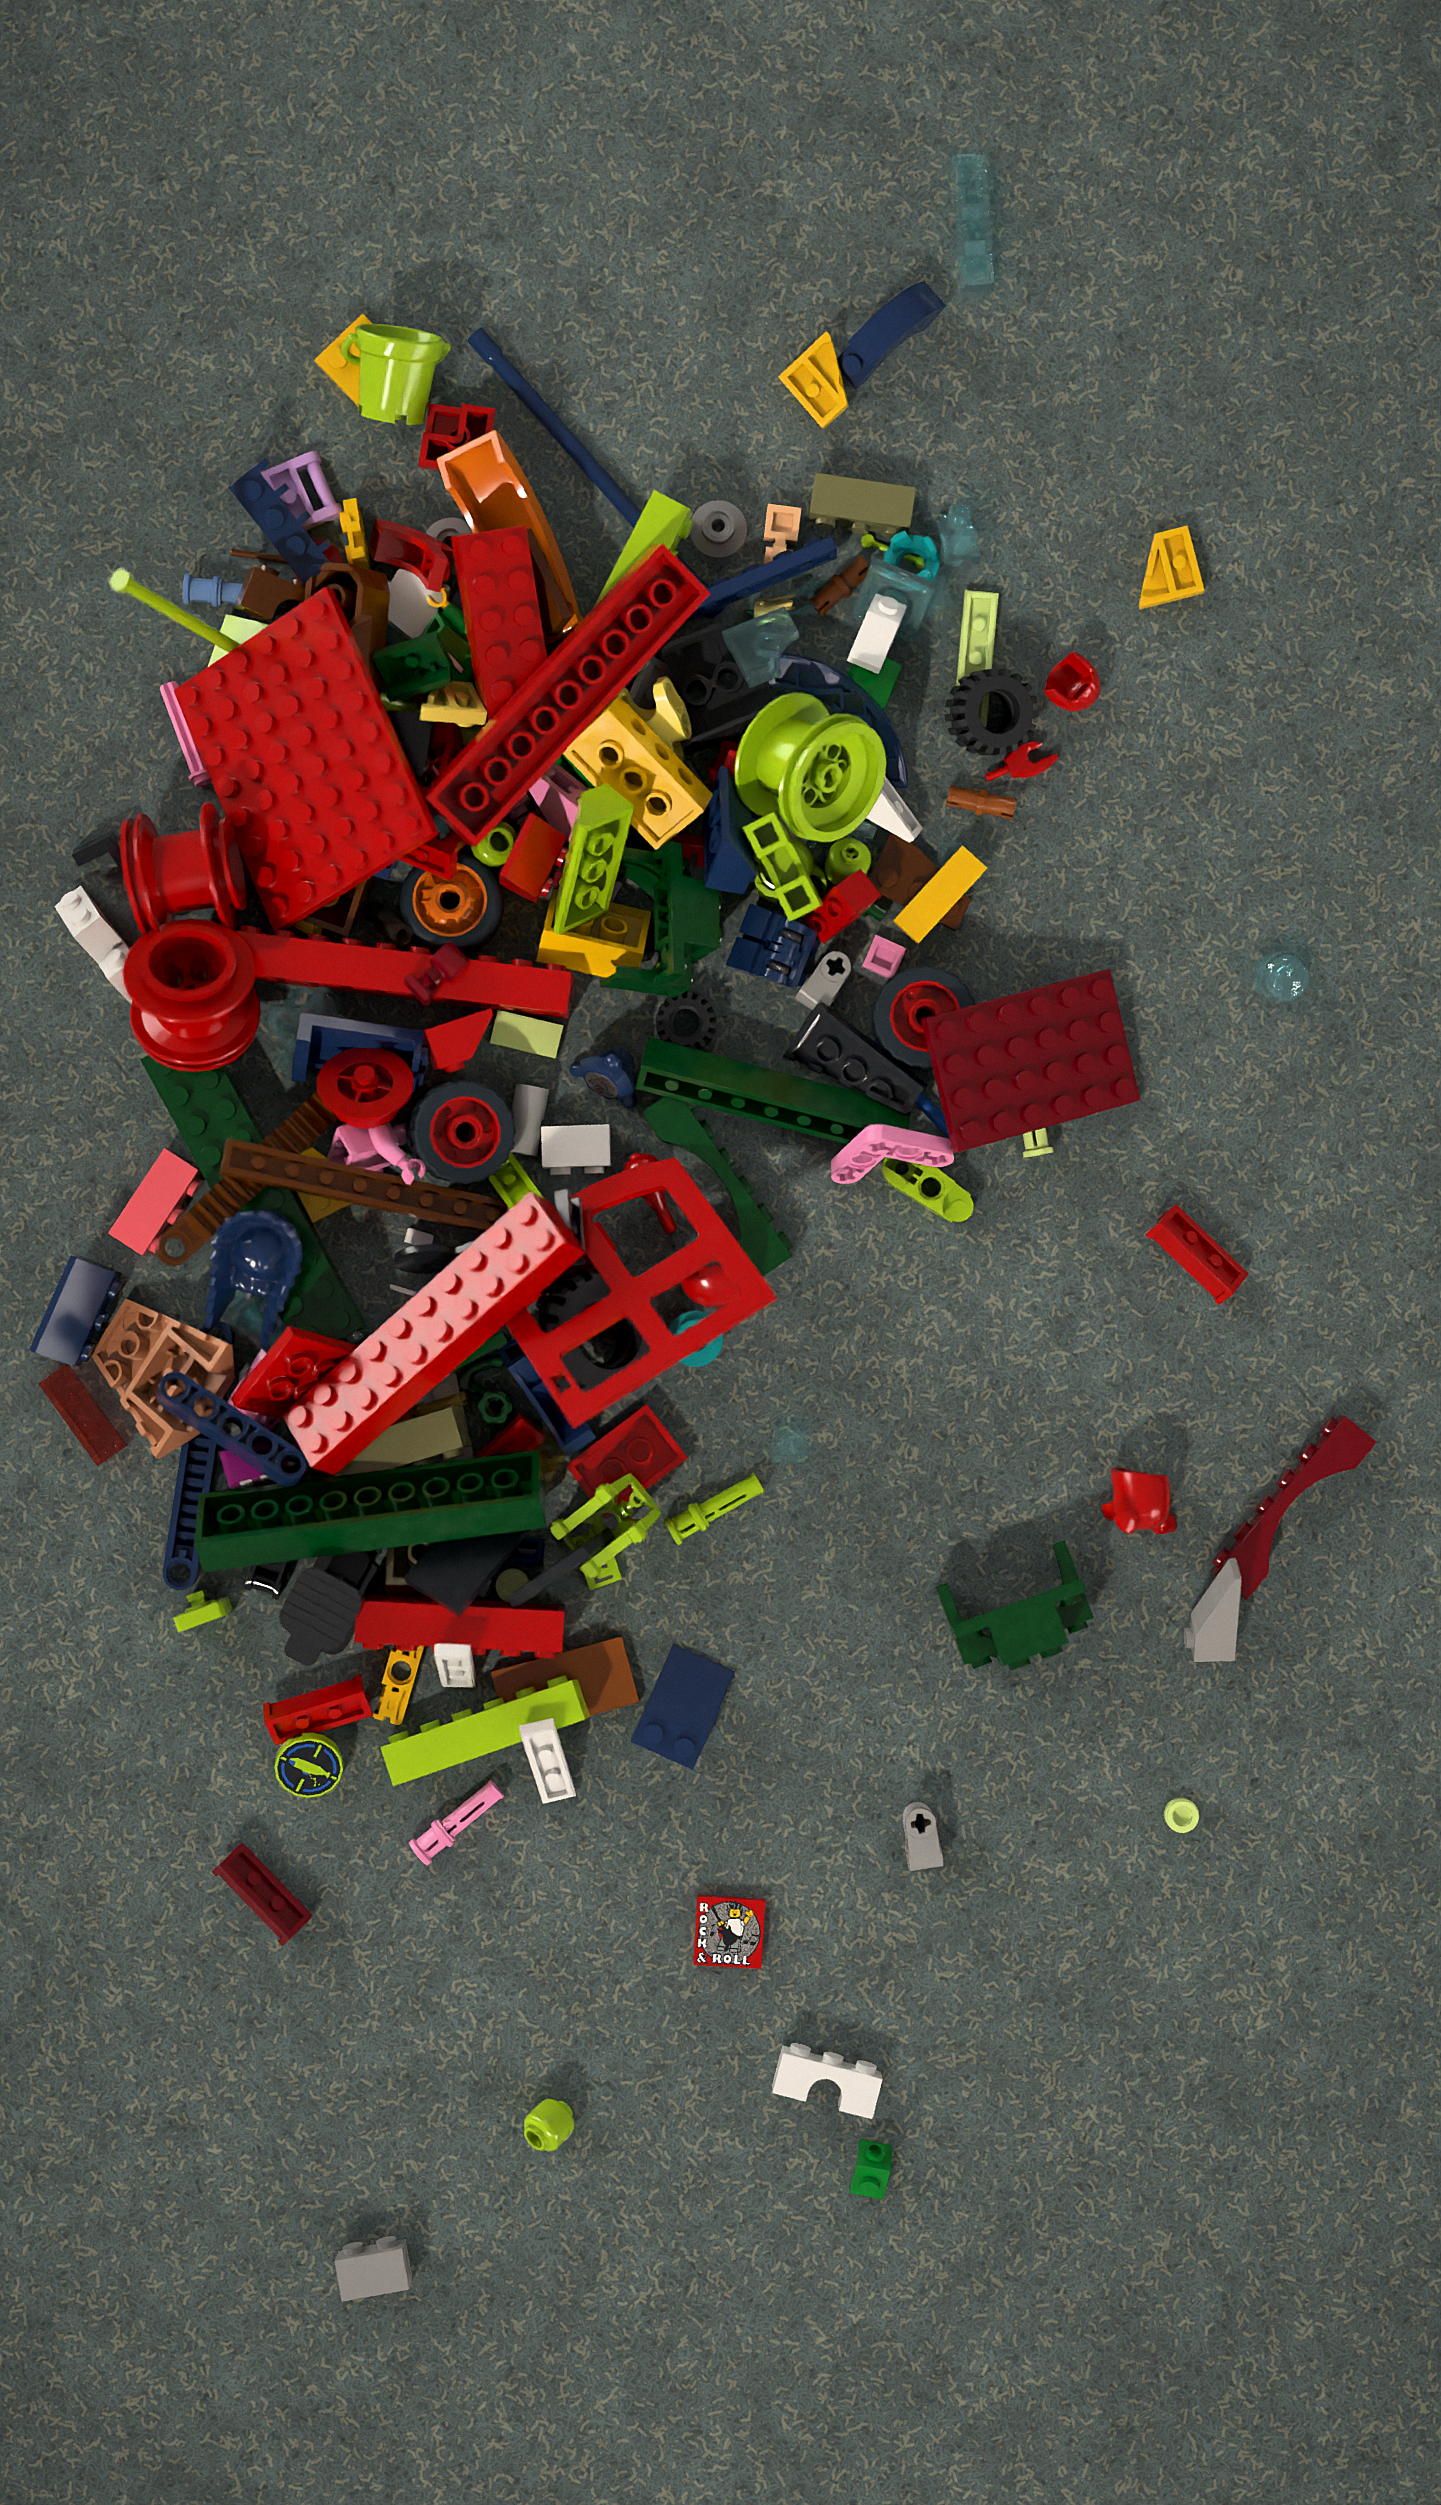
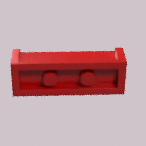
(1198, 1253)
(317, 1710)

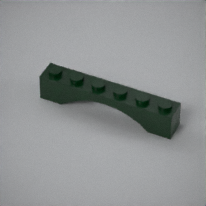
(678, 1126)

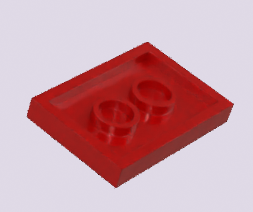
(635, 1447)

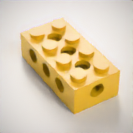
(641, 768)

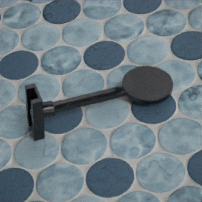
(436, 1257)

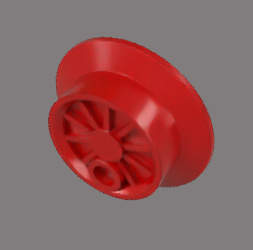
(365, 1086)

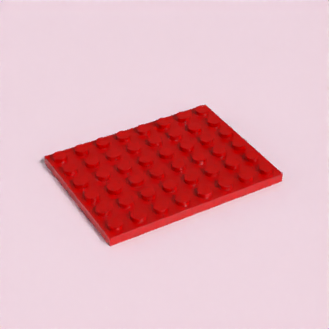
(305, 760)

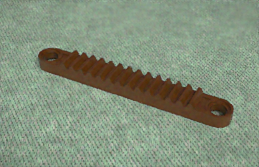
(234, 1194)

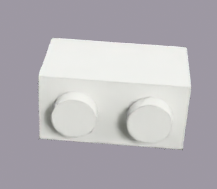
(576, 1148)

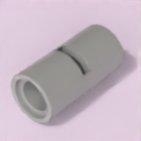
(528, 1112)

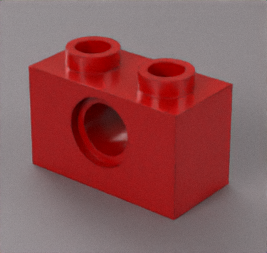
(842, 906)

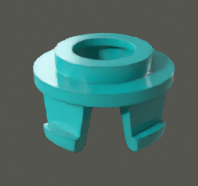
(904, 544)
(710, 1351)

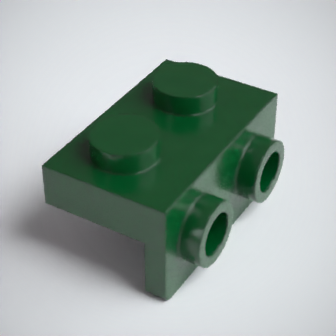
(414, 666)

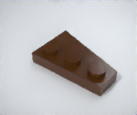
(904, 872)

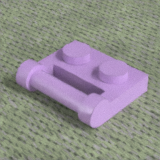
(296, 497)

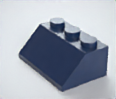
(725, 844)
(76, 1311)

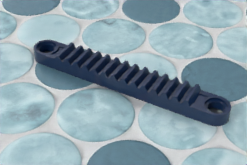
(194, 1477)

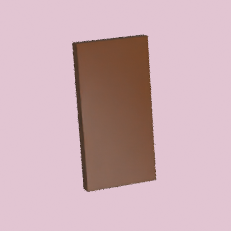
(599, 1667)

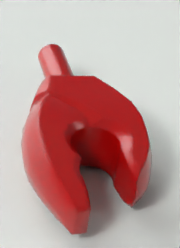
(1020, 766)

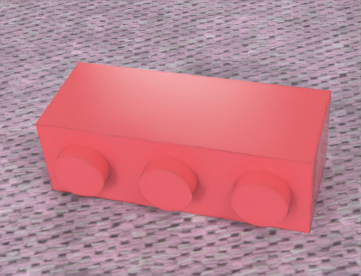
(157, 1202)

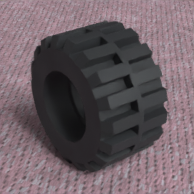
(1017, 712)

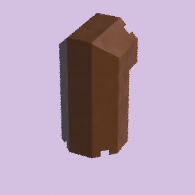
(365, 603)

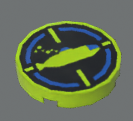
(308, 1765)

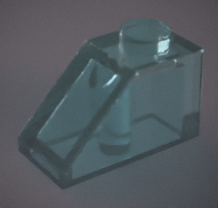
(247, 1315)

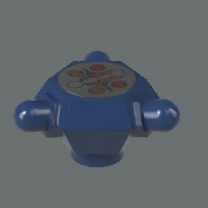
(609, 1074)

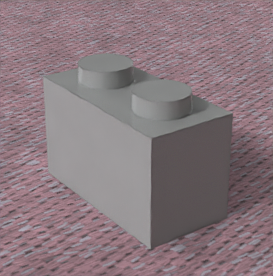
(373, 2268)

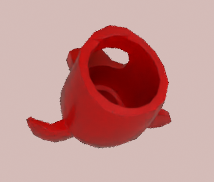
(1140, 1502)

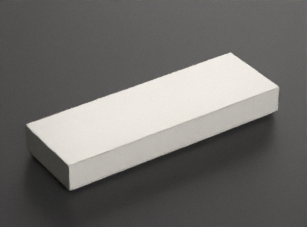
(455, 1665)
(547, 1760)

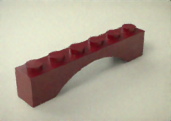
(1338, 1450)

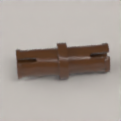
(840, 586)

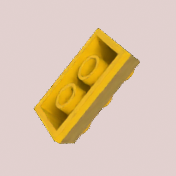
(599, 943)

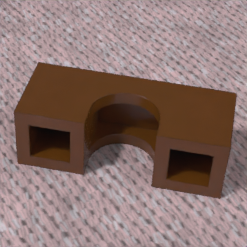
(265, 591)

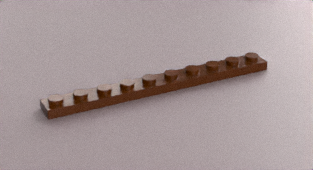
(360, 1186)

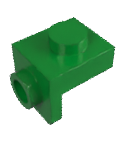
(871, 2169)

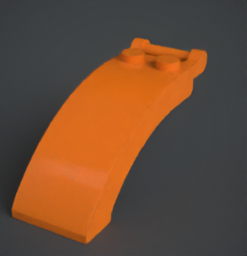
(498, 496)

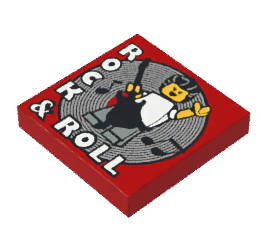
(729, 1931)

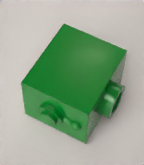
(877, 685)

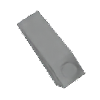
(1215, 1618)

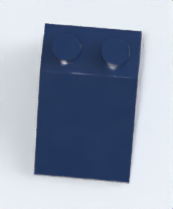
(682, 1706)

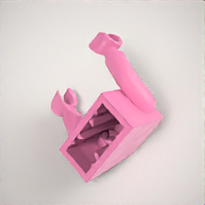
(374, 1149)

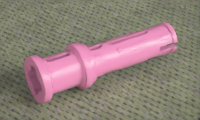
(444, 1832)

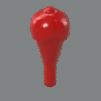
(654, 1200)

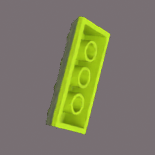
(592, 857)

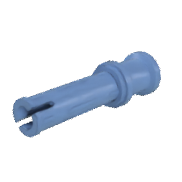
(212, 591)

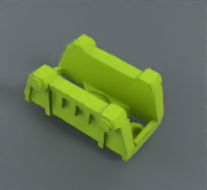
(605, 1501)

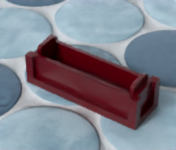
(263, 1893)

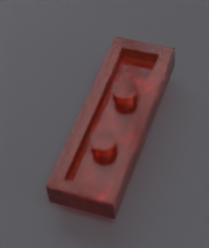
(82, 1414)

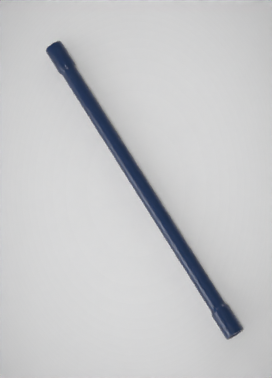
(493, 356)

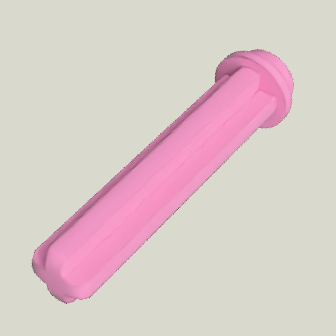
(197, 768)

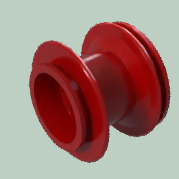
(182, 870)
(192, 994)

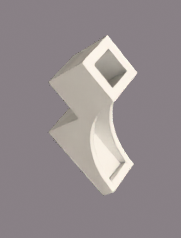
(95, 935)

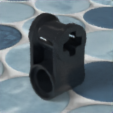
(268, 1578)

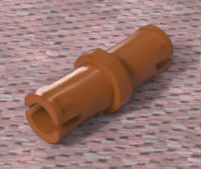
(981, 802)

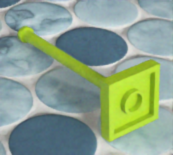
(233, 630)

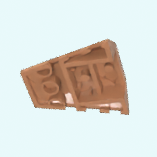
(142, 1349)

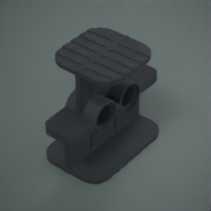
(724, 711)
(325, 1605)

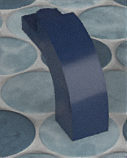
(887, 329)

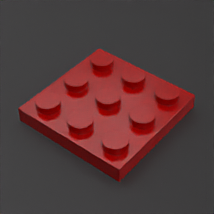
(289, 1371)

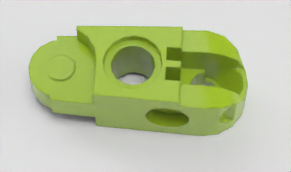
(951, 1201)

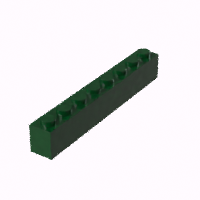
(761, 1093)

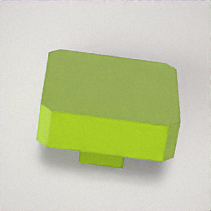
(202, 1610)

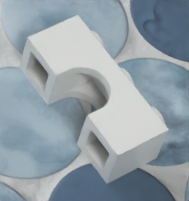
(800, 2069)

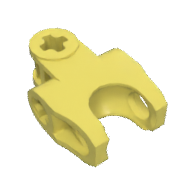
(670, 717)

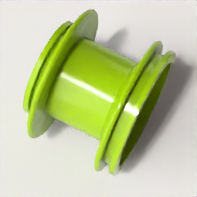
(810, 767)

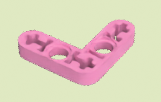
(888, 1141)

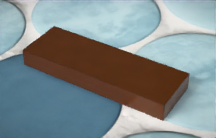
(551, 602)

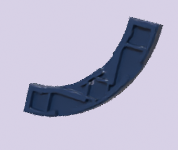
(844, 697)

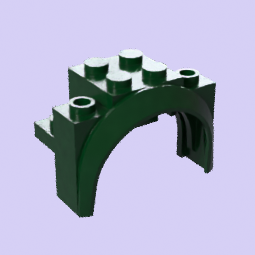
(683, 920)
(1023, 1626)

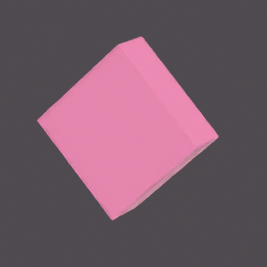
(884, 957)

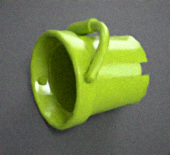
(394, 370)

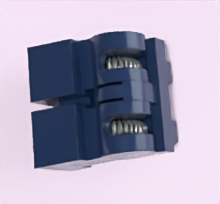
(777, 948)

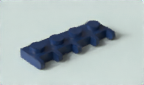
(279, 523)

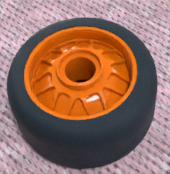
(470, 923)

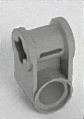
(821, 985)
(921, 1842)

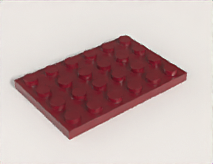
(1030, 1060)

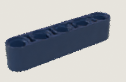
(224, 1413)

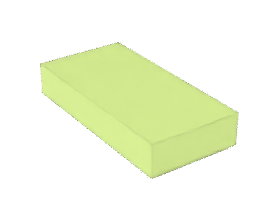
(526, 1034)

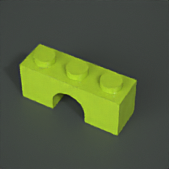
(784, 865)

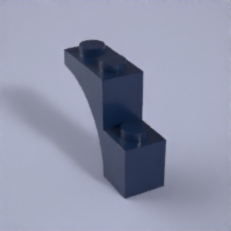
(518, 1364)

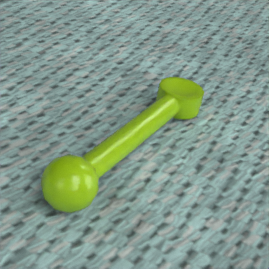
(868, 541)

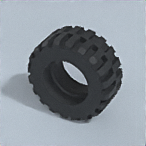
(569, 1299)

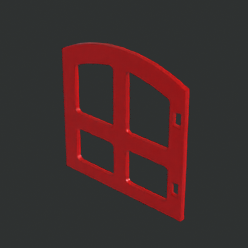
(633, 1295)

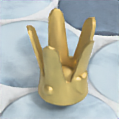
(764, 606)

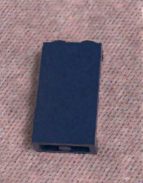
(326, 1036)

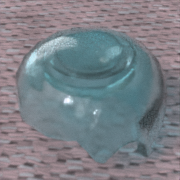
(1281, 976)

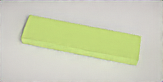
(977, 639)

